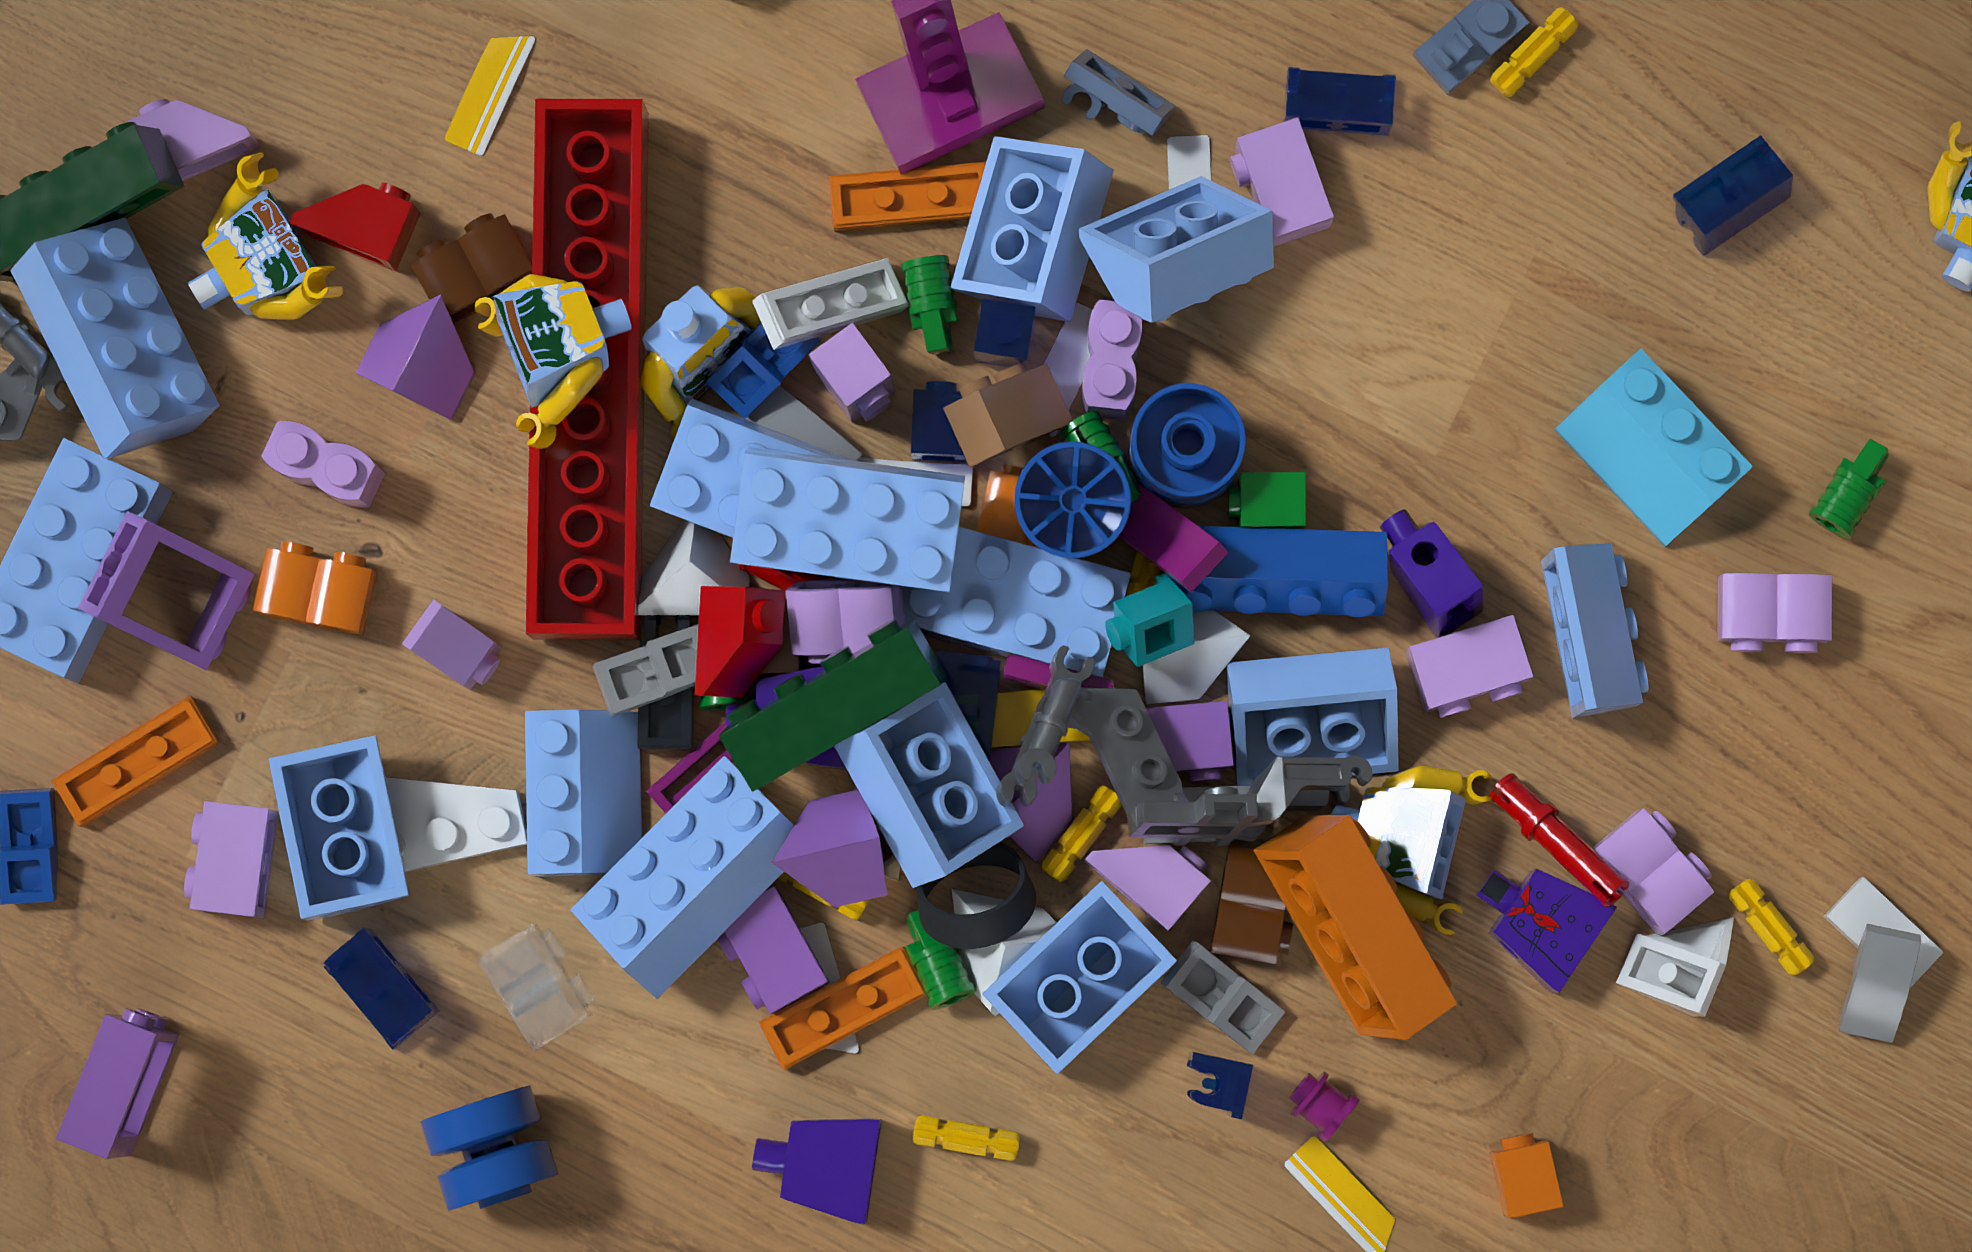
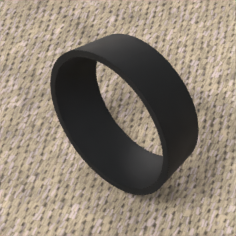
(989, 926)

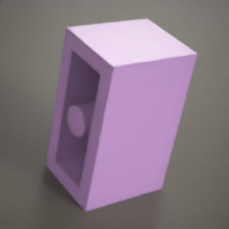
(1283, 179)
(853, 374)
(1469, 665)
(231, 859)

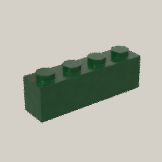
(87, 190)
(833, 704)

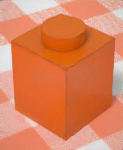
(1525, 1176)

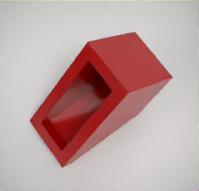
(363, 223)
(736, 637)

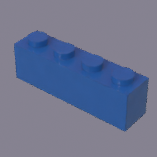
(1295, 572)

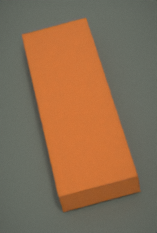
(904, 199)
(135, 761)
(842, 1008)

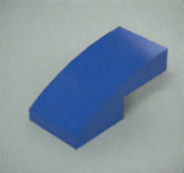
(756, 370)
(28, 846)

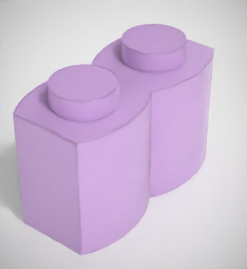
(1111, 370)
(313, 462)
(1774, 609)
(839, 614)
(1661, 879)

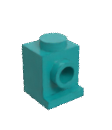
(1152, 622)

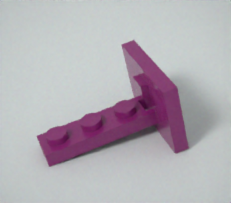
(947, 84)

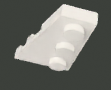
(453, 821)

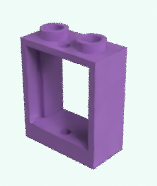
(122, 569)
(118, 1084)

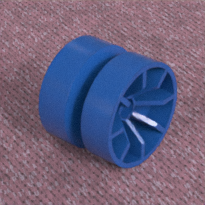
(1187, 445)
(1072, 499)
(494, 1162)

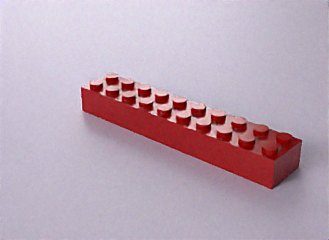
(590, 479)

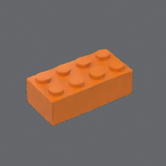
(1356, 925)

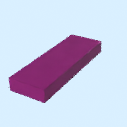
(1171, 540)

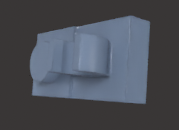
(1469, 41)
(1105, 84)

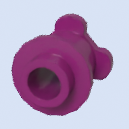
(1322, 1104)

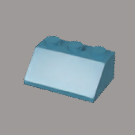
(1653, 447)

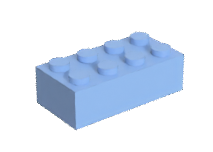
(114, 337)
(706, 465)
(847, 519)
(60, 553)
(1020, 602)
(686, 878)

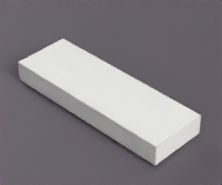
(830, 303)

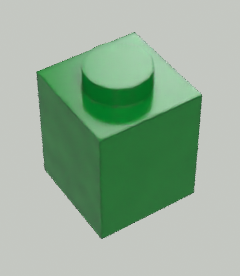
(1269, 500)

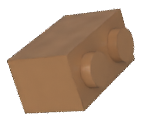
(1007, 413)

